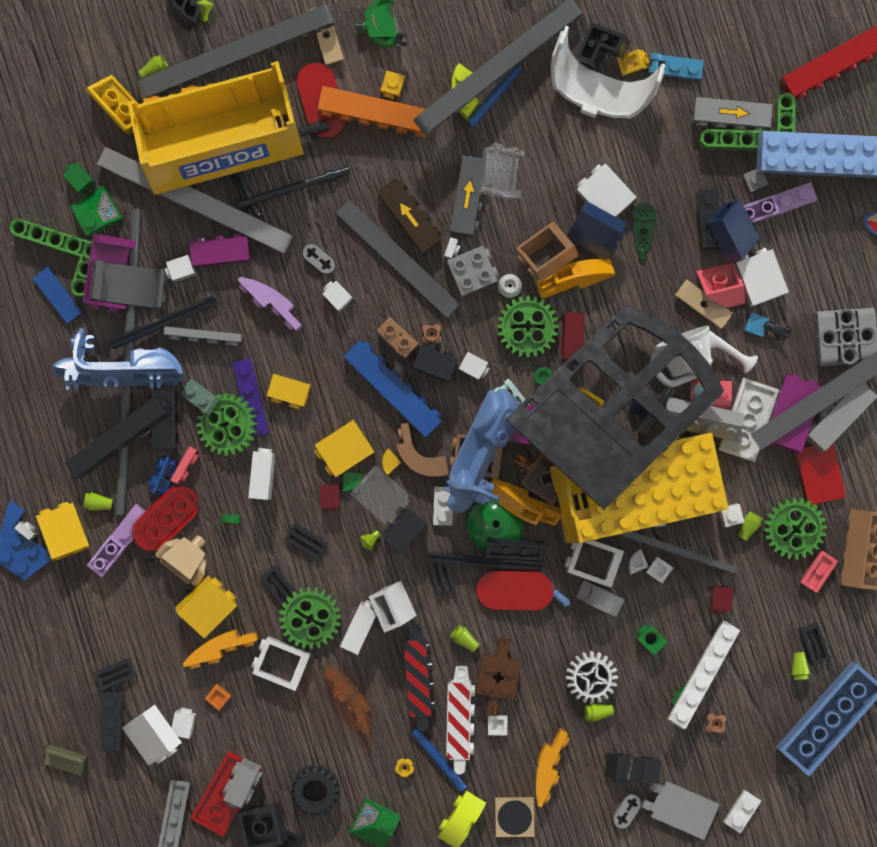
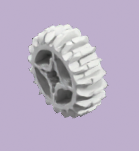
(589, 686)

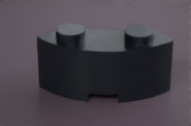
(184, 12)
(633, 768)

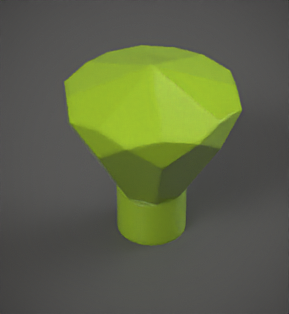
(206, 7)
(368, 541)

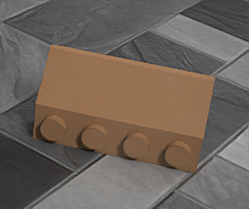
(861, 551)

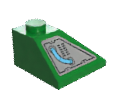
(96, 212)
(375, 823)

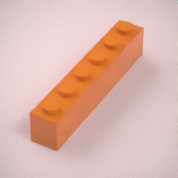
(369, 111)

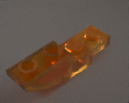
(346, 689)

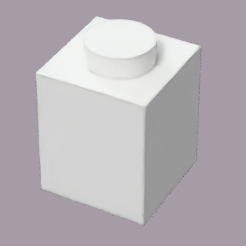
(180, 268)
(336, 295)
(474, 366)
(732, 516)
(183, 723)

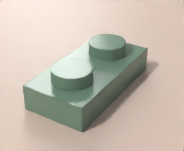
(199, 396)

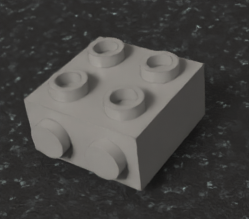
(473, 271)
(239, 789)

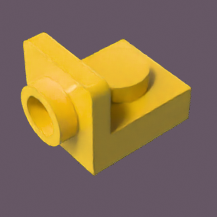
(633, 62)
(392, 85)

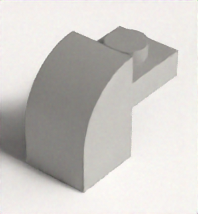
(600, 598)

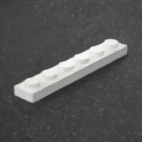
(703, 675)

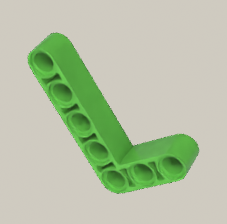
(736, 135)
(64, 246)

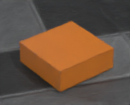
(217, 697)

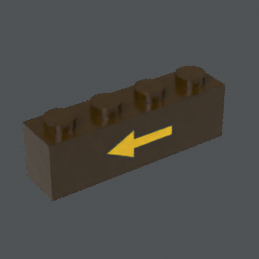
(409, 216)

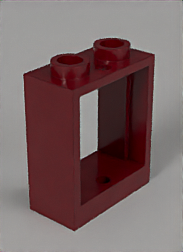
(572, 334)

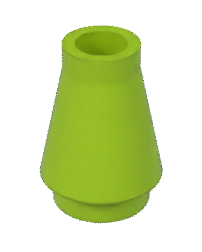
(153, 66)
(97, 502)
(750, 525)
(463, 638)
(800, 668)
(596, 712)

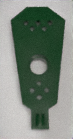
(643, 222)

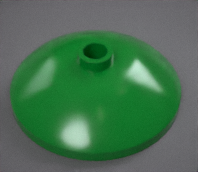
(481, 519)

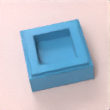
(755, 324)

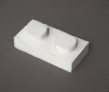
(442, 513)
(742, 811)

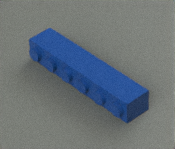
(392, 388)

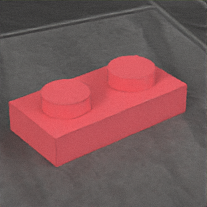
(189, 459)
(818, 571)

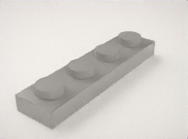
(211, 336)
(174, 813)

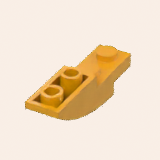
(576, 274)
(520, 504)
(212, 649)
(546, 775)

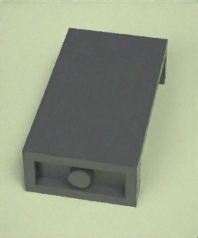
(127, 284)

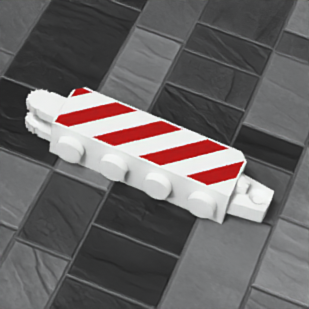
(458, 719)

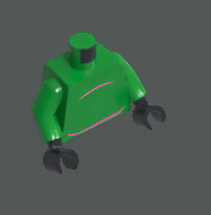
(381, 24)

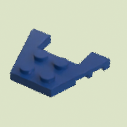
(17, 552)

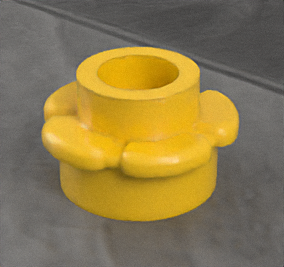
(404, 772)

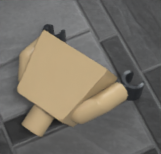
(183, 559)

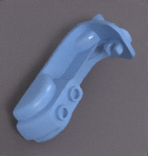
(145, 368)
(477, 451)

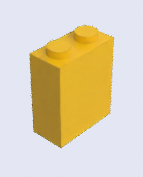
(343, 449)
(62, 531)
(206, 605)

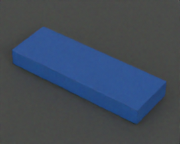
(57, 295)

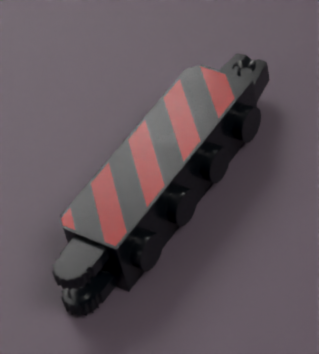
(417, 676)

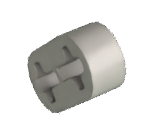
(315, 262)
(622, 808)

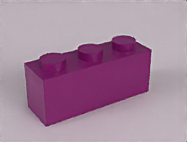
(220, 251)

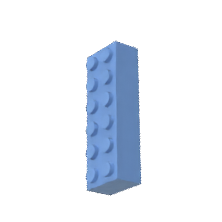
(830, 718)

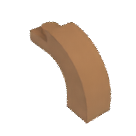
(423, 465)

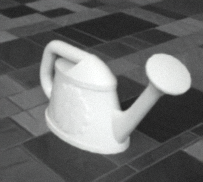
(703, 341)

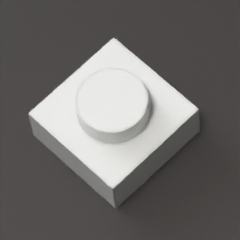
(452, 248)
(26, 530)
(659, 569)
(497, 725)

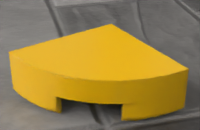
(389, 461)

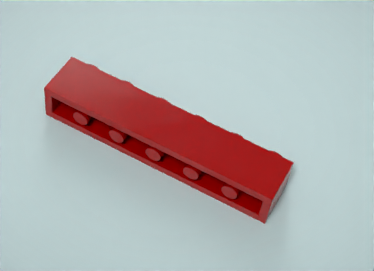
(831, 64)

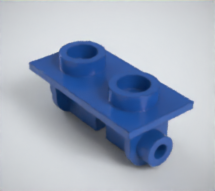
(163, 468)

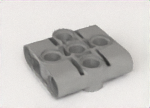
(831, 323)

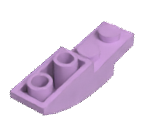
(780, 203)
(266, 296)
(115, 544)

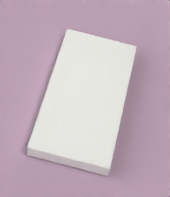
(757, 405)

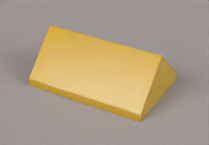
(113, 100)

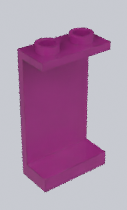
(109, 250)
(791, 393)

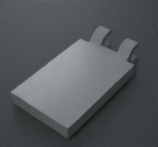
(681, 808)

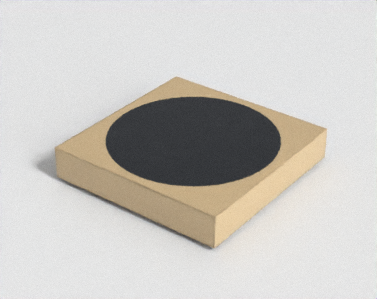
(514, 816)

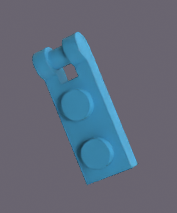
(677, 66)

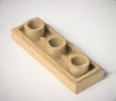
(330, 46)
(713, 311)

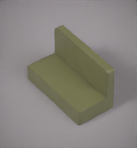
(65, 760)

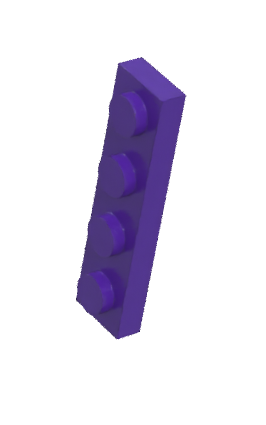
(250, 392)

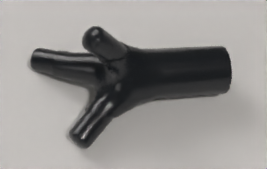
(777, 330)

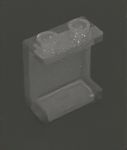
(500, 171)
(380, 495)

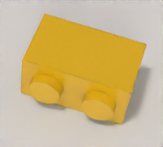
(289, 391)

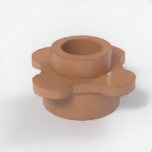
(427, 330)
(716, 728)

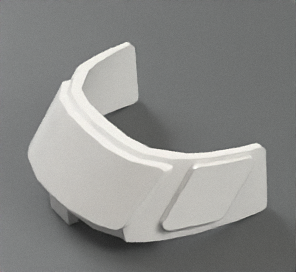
(598, 92)

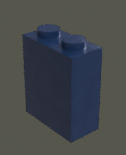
(597, 230)
(733, 231)

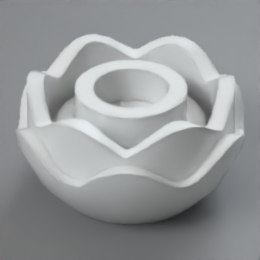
(505, 290)

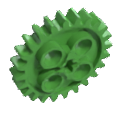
(527, 309)
(242, 419)
(807, 539)
(318, 602)

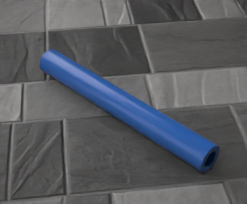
(493, 96)
(438, 759)

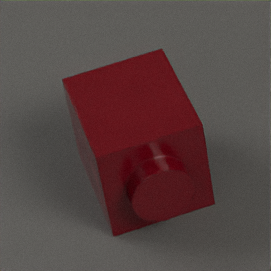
(330, 497)
(721, 599)

